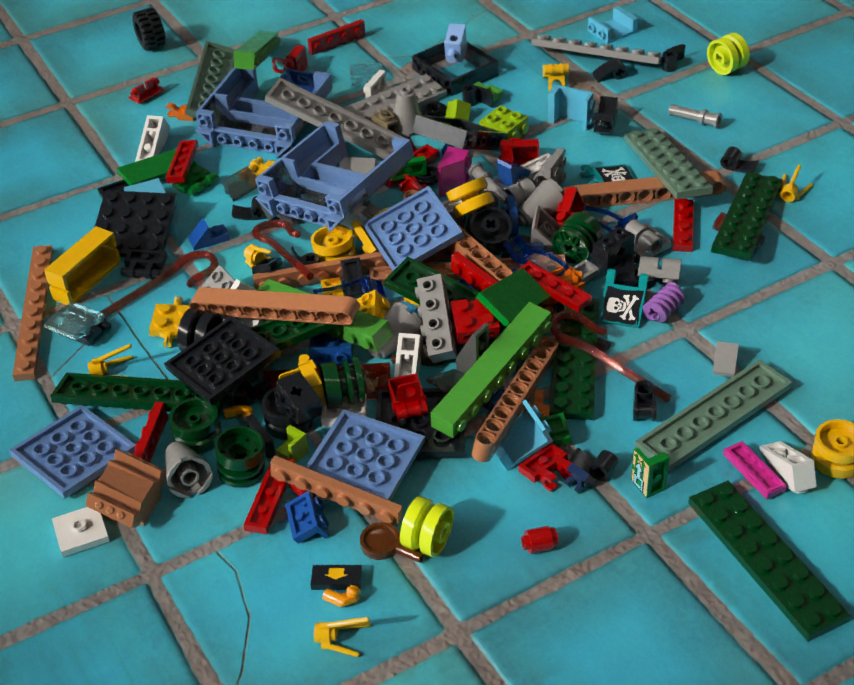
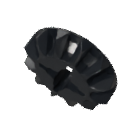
(439, 109)
(430, 177)

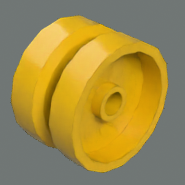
(470, 197)
(333, 245)
(834, 448)

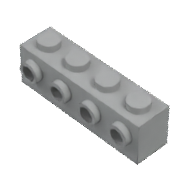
(436, 317)

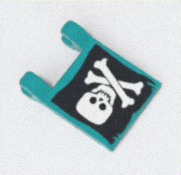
(607, 173)
(622, 303)

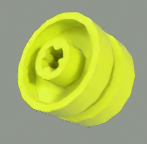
(728, 53)
(426, 526)

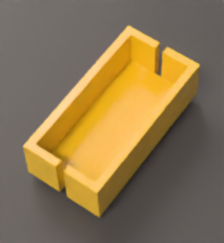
(82, 266)

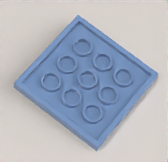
(413, 229)
(71, 451)
(366, 454)

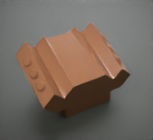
(127, 489)

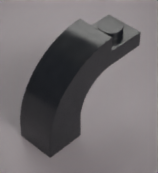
(606, 117)

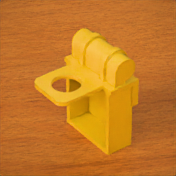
(554, 72)
(310, 373)

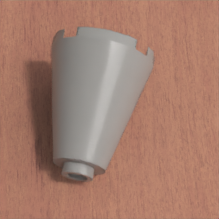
(406, 110)
(547, 196)
(400, 322)
(186, 470)

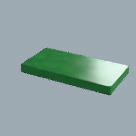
(148, 168)
(511, 295)

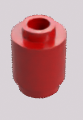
(540, 539)

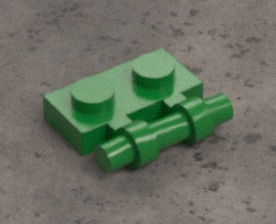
(196, 180)

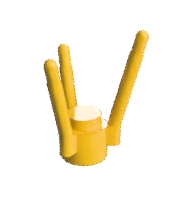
(789, 191)
(255, 254)
(99, 365)
(328, 631)

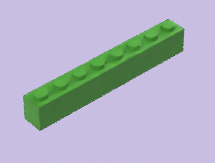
(256, 50)
(364, 331)
(490, 370)

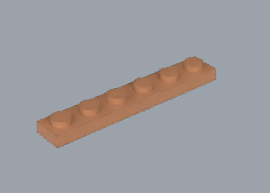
(336, 491)

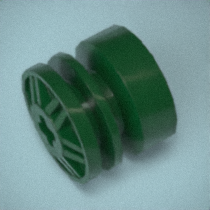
(577, 237)
(342, 382)
(240, 456)

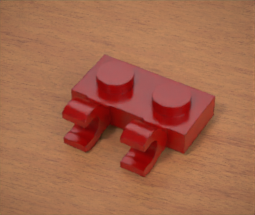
(543, 463)

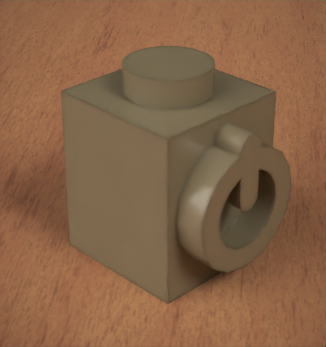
(386, 119)

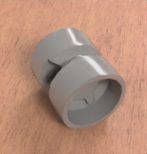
(521, 191)

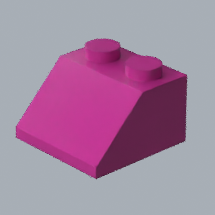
(453, 169)

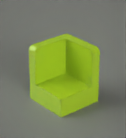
(458, 109)
(296, 445)

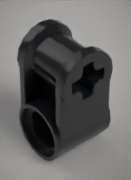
(644, 401)

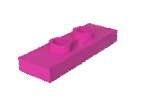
(754, 470)

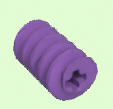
(664, 303)

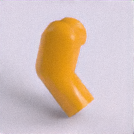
(236, 411)
(344, 599)

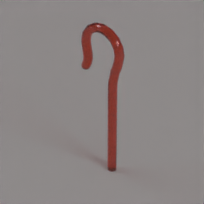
(278, 247)
(166, 275)
(593, 350)

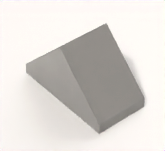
(725, 359)

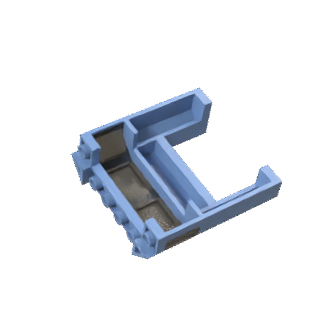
(239, 121)
(315, 191)

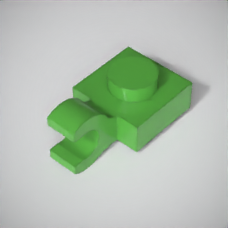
(497, 92)

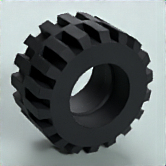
(149, 28)

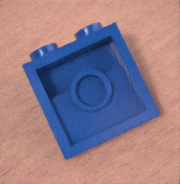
(299, 78)
(328, 348)

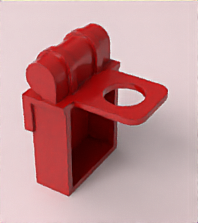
(294, 60)
(519, 150)
(571, 203)
(407, 396)

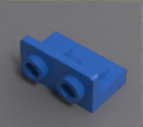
(511, 209)
(306, 517)

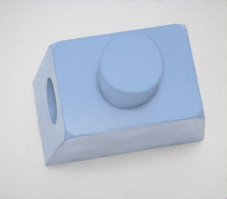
(455, 49)

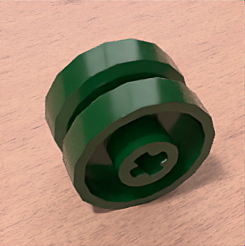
(195, 424)

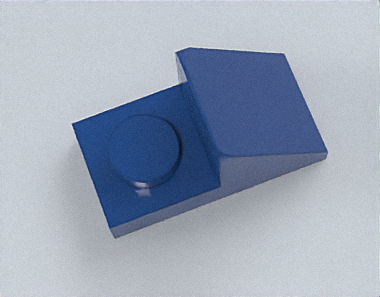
(510, 172)
(204, 236)

